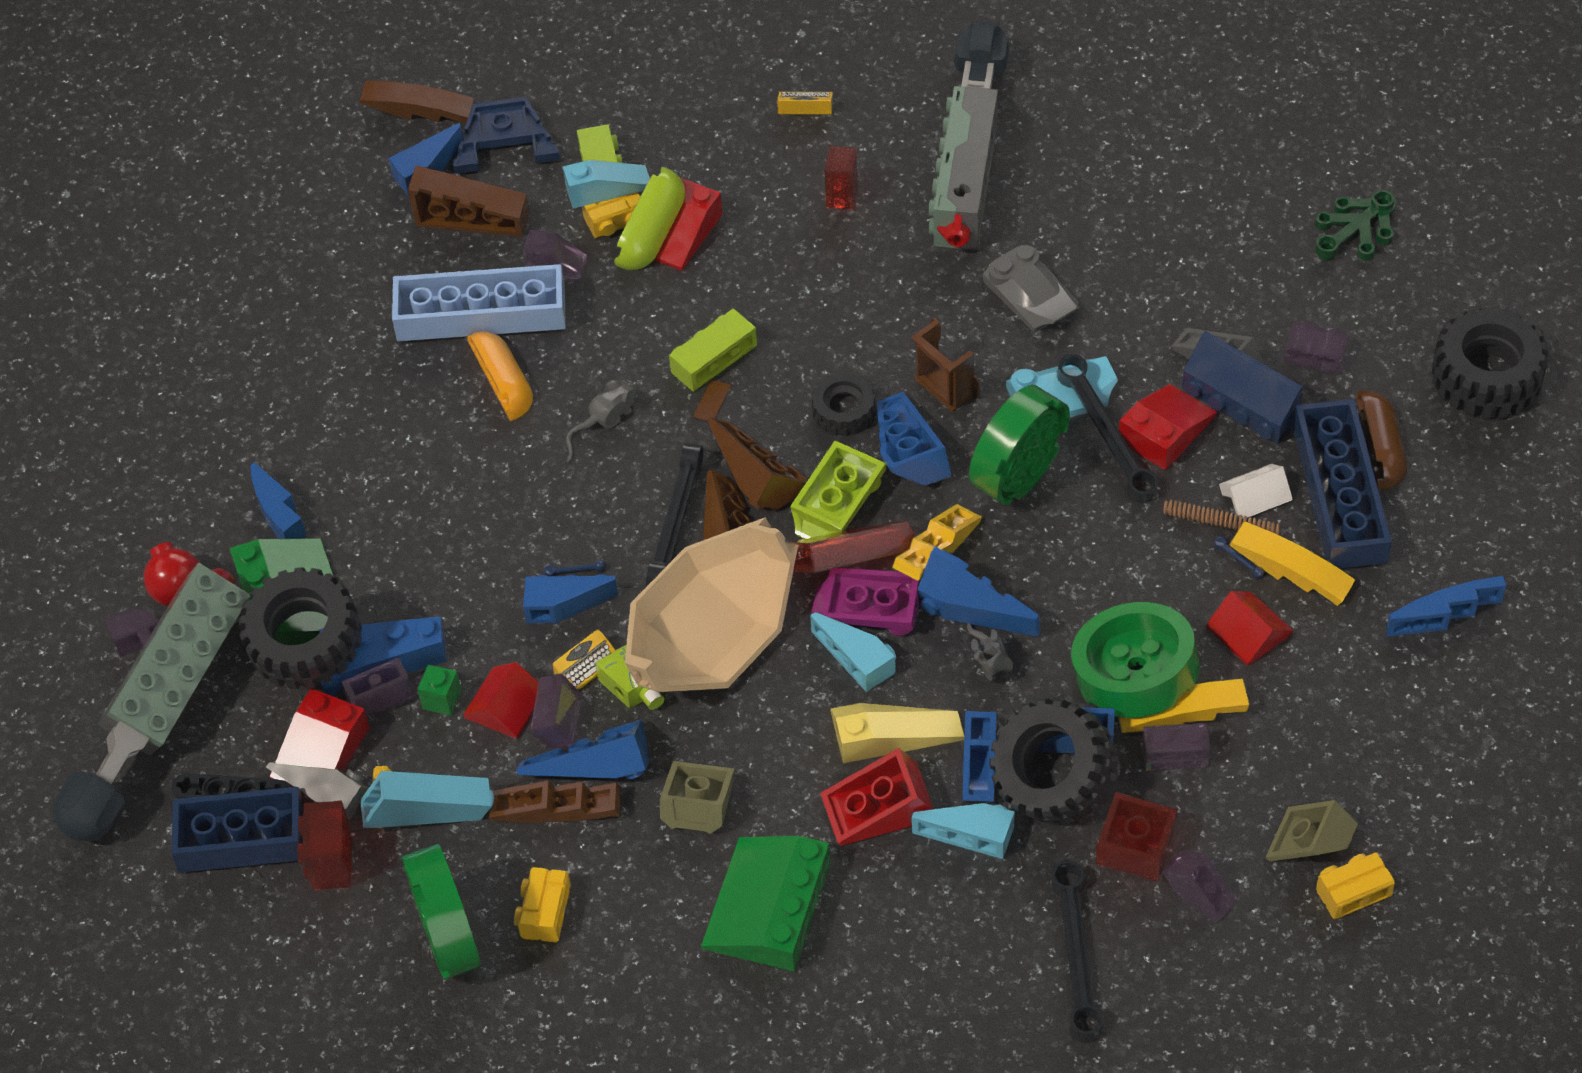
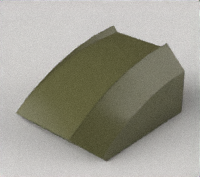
(696, 796)

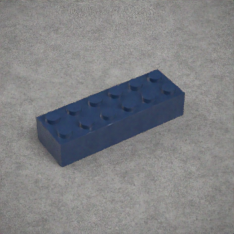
(1341, 484)

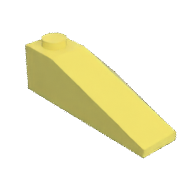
(878, 729)

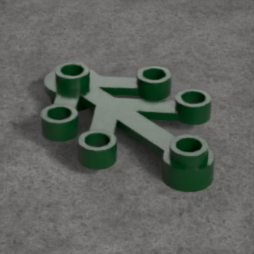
(1379, 204)

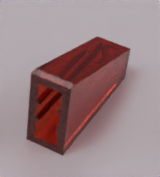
(852, 546)

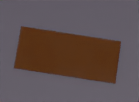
(712, 400)

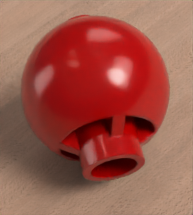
(167, 571)

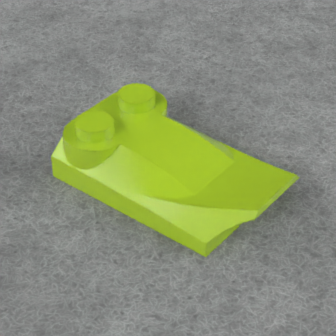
(835, 491)

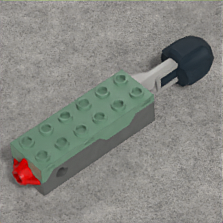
(969, 139)
(152, 695)

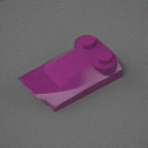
(869, 599)

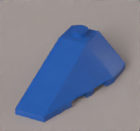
(961, 597)
(613, 755)

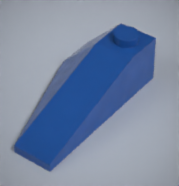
(909, 443)

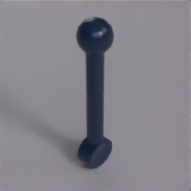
(1220, 544)
(550, 570)

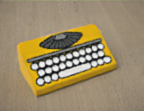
(805, 102)
(579, 662)

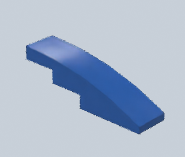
(1437, 609)

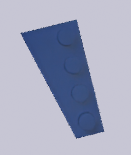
(412, 641)

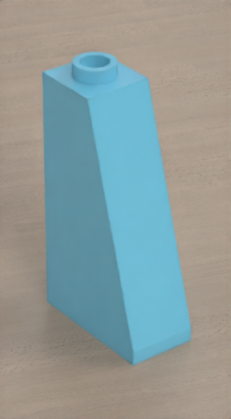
(424, 799)

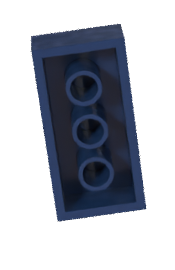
(236, 829)

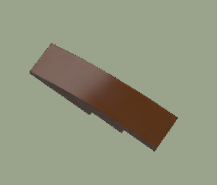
(409, 99)
(555, 803)

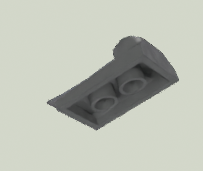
(1029, 288)

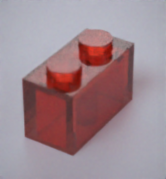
(841, 177)

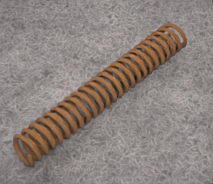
(1218, 522)

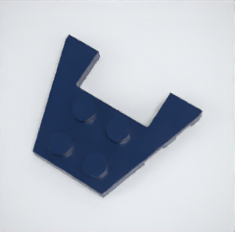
(503, 124)

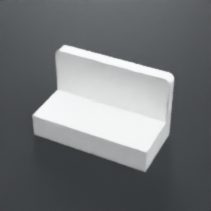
(1258, 490)

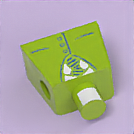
(617, 678)

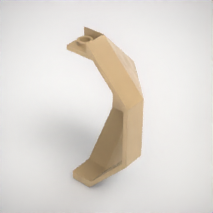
(711, 610)

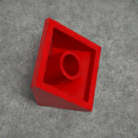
(1247, 626)
(504, 700)

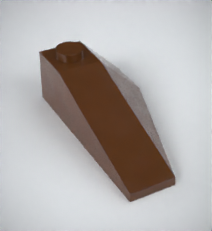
(755, 468)
(722, 506)

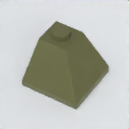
(1312, 831)

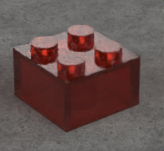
(1136, 836)
(325, 845)

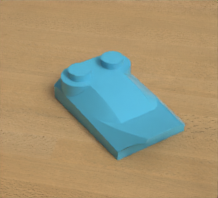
(1098, 374)

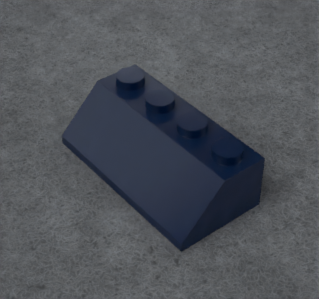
(1242, 387)

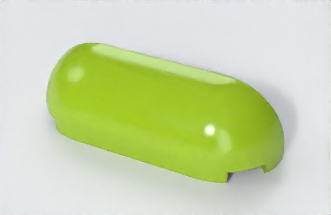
(651, 220)

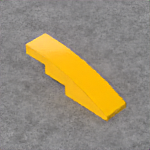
(945, 532)
(1288, 559)
(1197, 705)

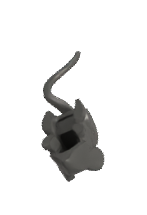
(606, 409)
(990, 653)

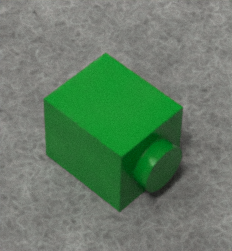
(439, 690)

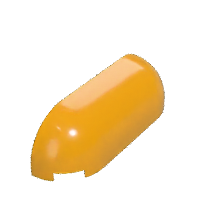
(502, 373)

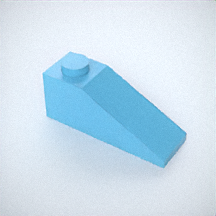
(601, 180)
(855, 650)
(972, 827)

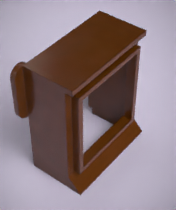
(947, 381)

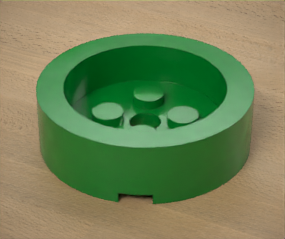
(1019, 444)
(1131, 634)
(441, 911)

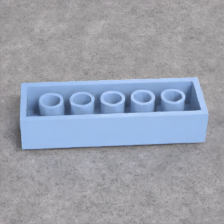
(478, 301)

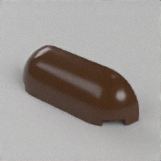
(1382, 438)

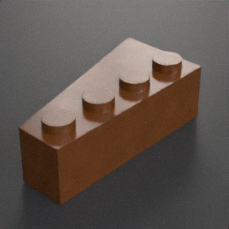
(465, 204)

